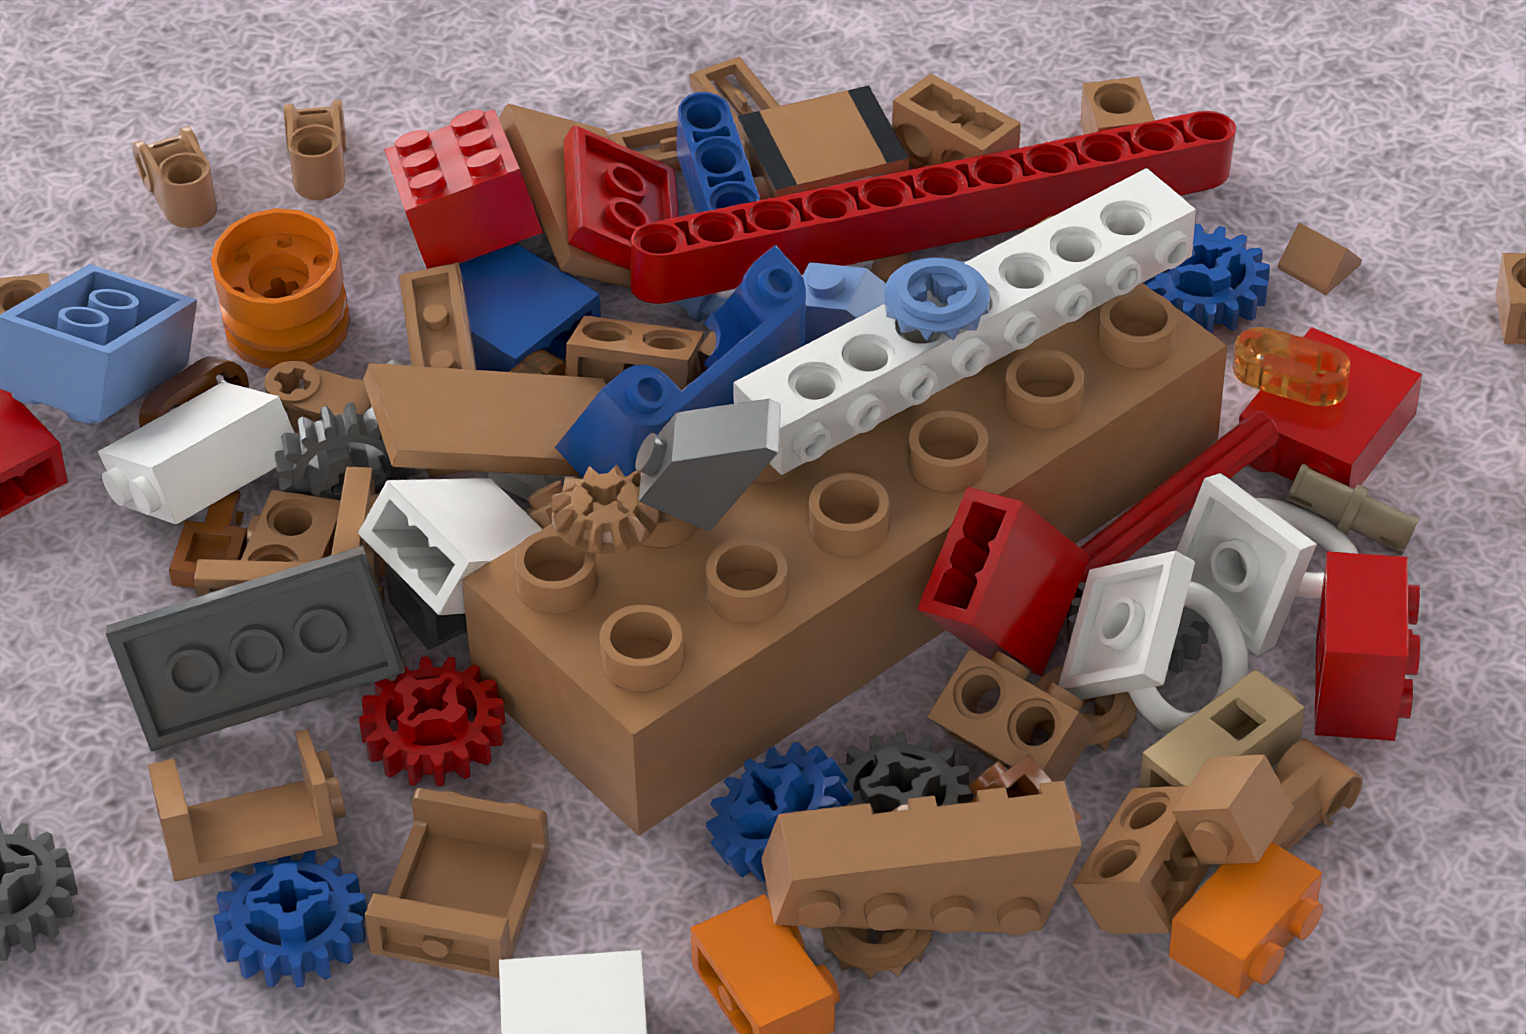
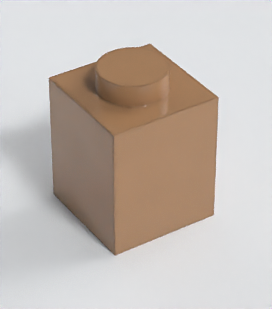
(1233, 809)

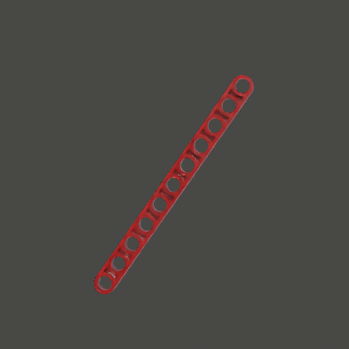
(923, 205)

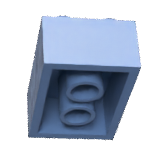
(94, 343)

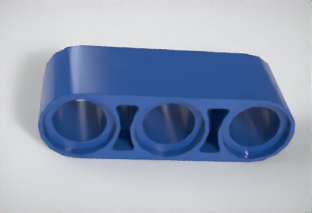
(712, 154)

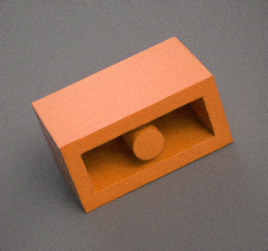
(1245, 918)
(763, 973)

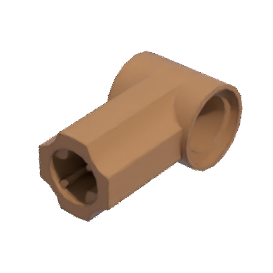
(1316, 788)

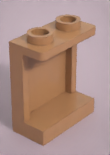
(461, 883)

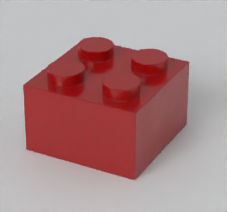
(1365, 646)

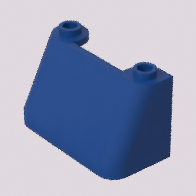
(751, 330)

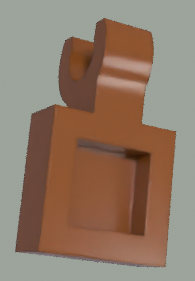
(214, 539)

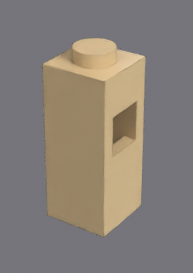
(1243, 720)

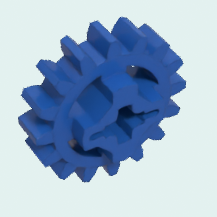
(1208, 281)
(763, 792)
(291, 918)

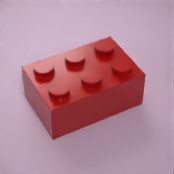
(462, 189)

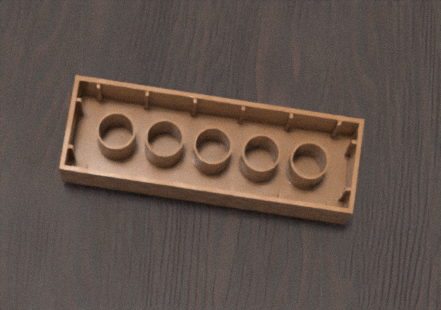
(716, 644)

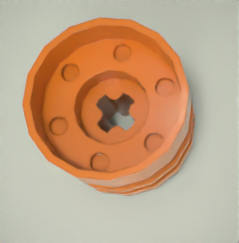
(280, 288)

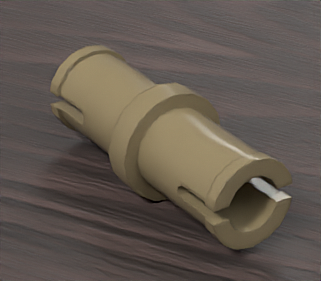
(1352, 509)

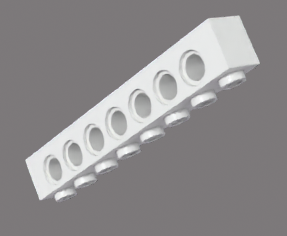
(1035, 285)

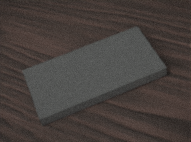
(255, 648)

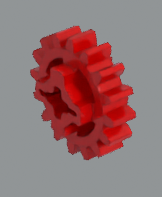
(432, 721)

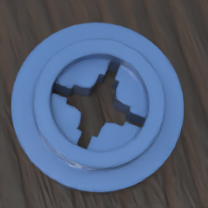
(950, 282)

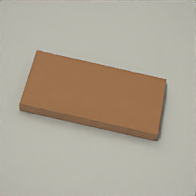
(539, 151)
(476, 417)

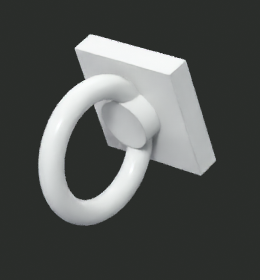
(1256, 555)
(1130, 630)

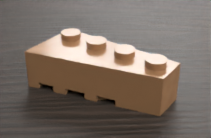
(925, 864)

